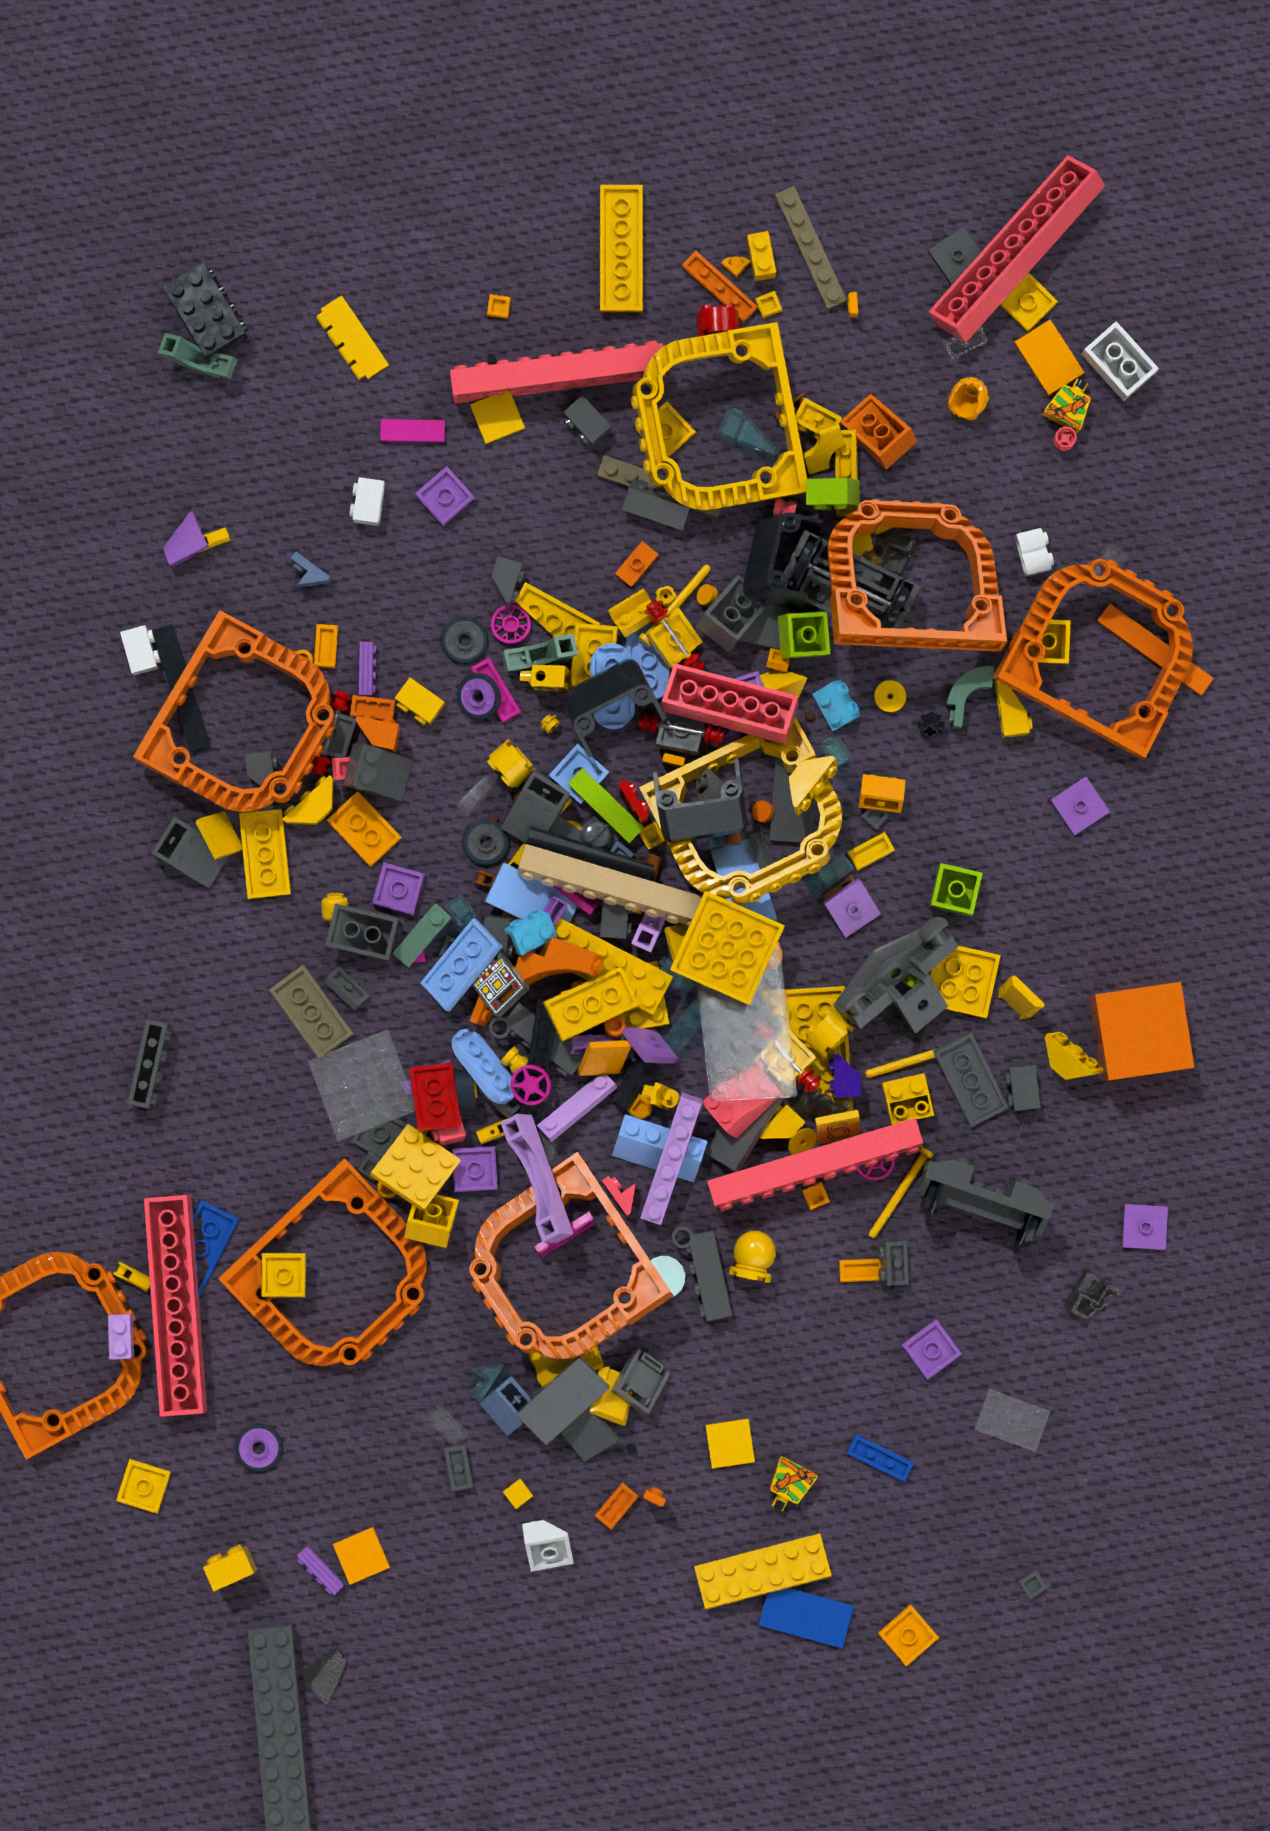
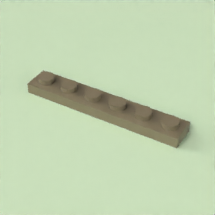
(810, 247)
(624, 473)

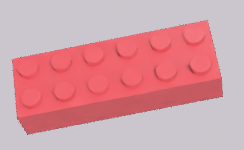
(730, 703)

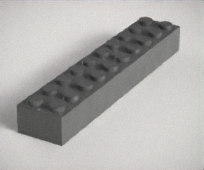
(279, 1728)

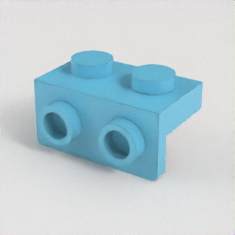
(836, 704)
(531, 931)

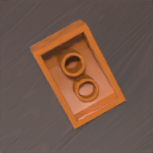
(879, 431)

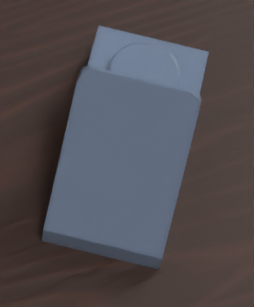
(313, 574)

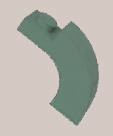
(969, 682)

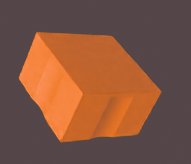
(1141, 1031)

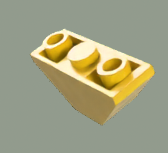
(809, 780)
(313, 805)
(1069, 1058)

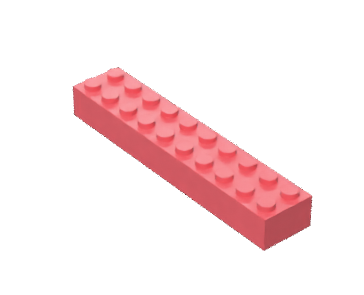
(1016, 248)
(551, 372)
(815, 1163)
(175, 1305)

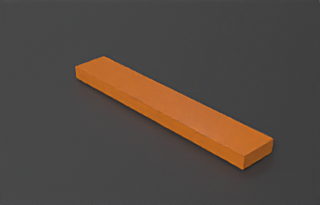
(1150, 646)

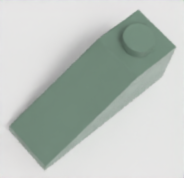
(422, 935)

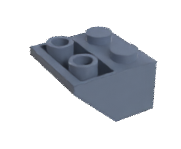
(504, 1404)

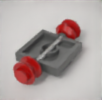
(680, 732)
(340, 740)

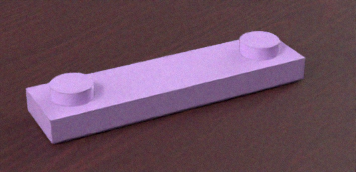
(576, 1106)

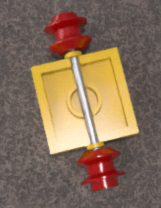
(673, 636)
(802, 1060)

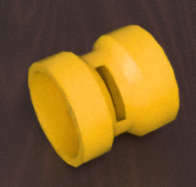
(514, 1060)

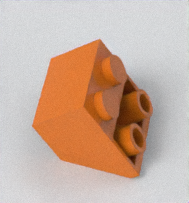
(380, 733)

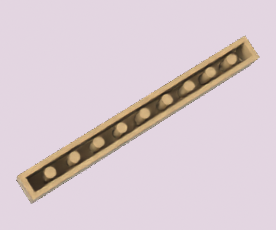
(608, 885)

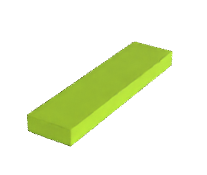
(605, 805)

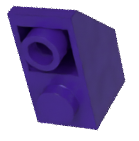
(845, 1080)

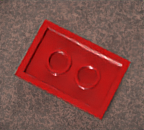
(638, 808)
(435, 1097)

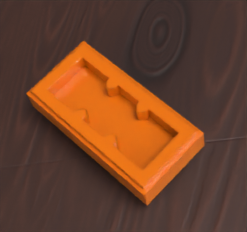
(636, 564)
(373, 706)
(654, 1495)
(616, 1505)

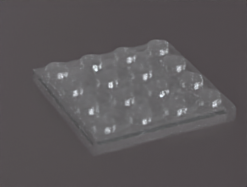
(363, 1085)

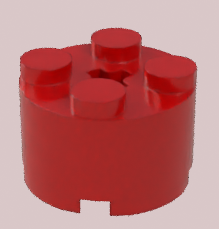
(717, 319)

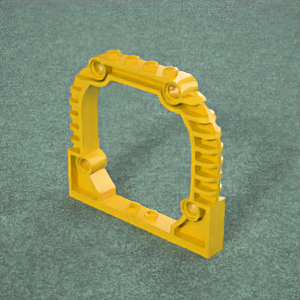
(761, 346)
(779, 873)

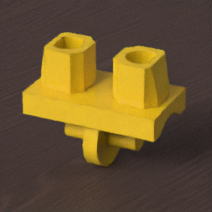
(661, 1096)

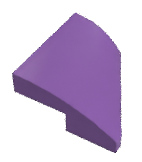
(185, 541)

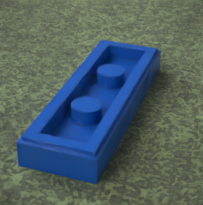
(880, 1458)

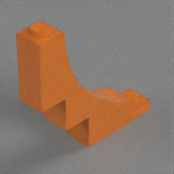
(558, 959)

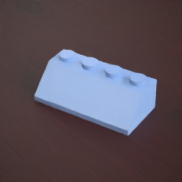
(644, 1143)

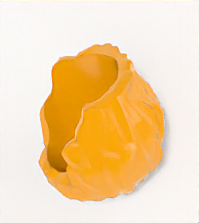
(968, 398)

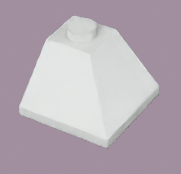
(546, 1545)

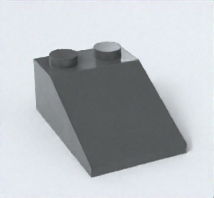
(731, 615)
(377, 771)
(362, 932)

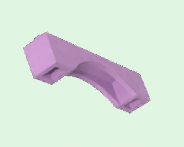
(671, 1158)
(550, 1211)

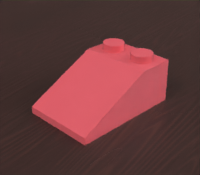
(737, 1115)

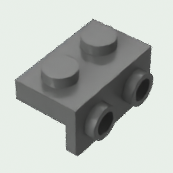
(893, 1263)

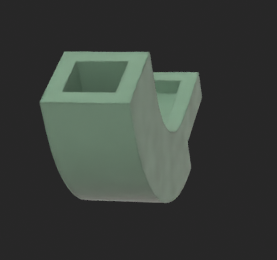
(190, 356)
(546, 653)

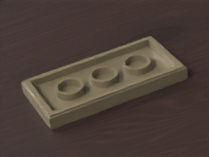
(311, 1011)

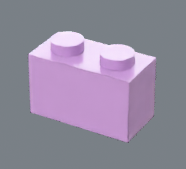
(121, 1336)

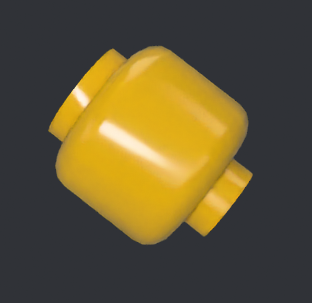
(328, 904)

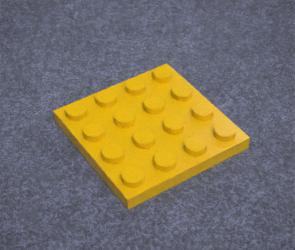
(727, 947)

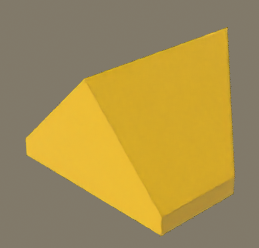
(784, 681)

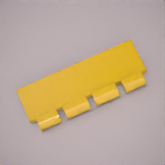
(356, 341)

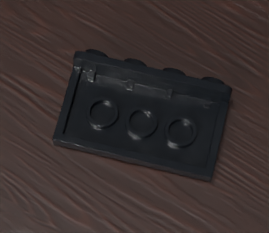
(206, 310)

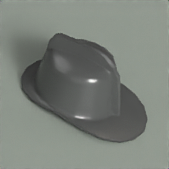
(598, 833)

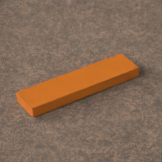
(718, 285)

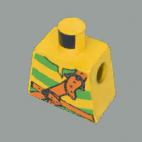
(1069, 406)
(556, 677)
(790, 1482)

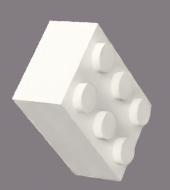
(1120, 361)

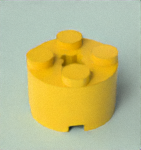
(511, 764)
(829, 1033)

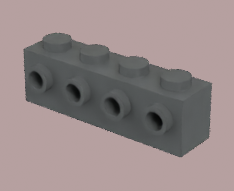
(148, 1065)

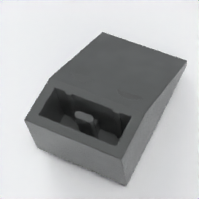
(536, 806)
(188, 852)

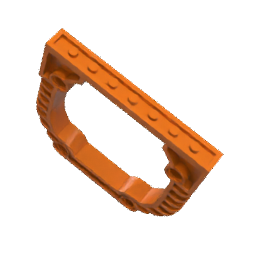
(858, 626)
(225, 639)
(1022, 674)
(245, 1275)
(644, 1286)
(35, 1432)

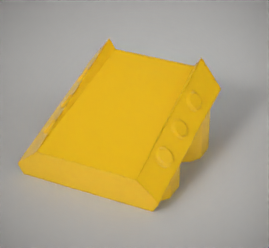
(1020, 997)
(608, 1404)

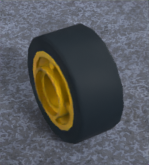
(466, 1090)

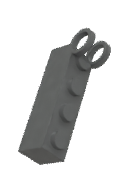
(521, 1023)
(709, 1274)

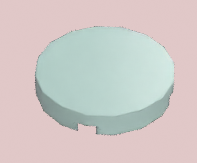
(671, 1272)

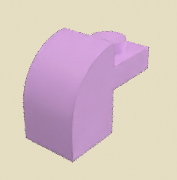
(648, 932)

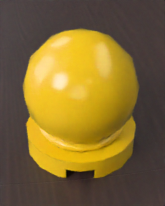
(754, 1255)

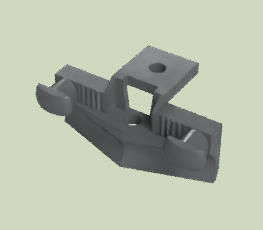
(912, 955)

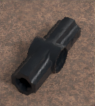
(632, 1082)

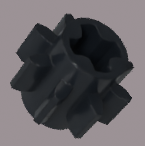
(931, 725)

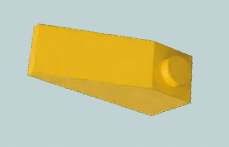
(1011, 712)

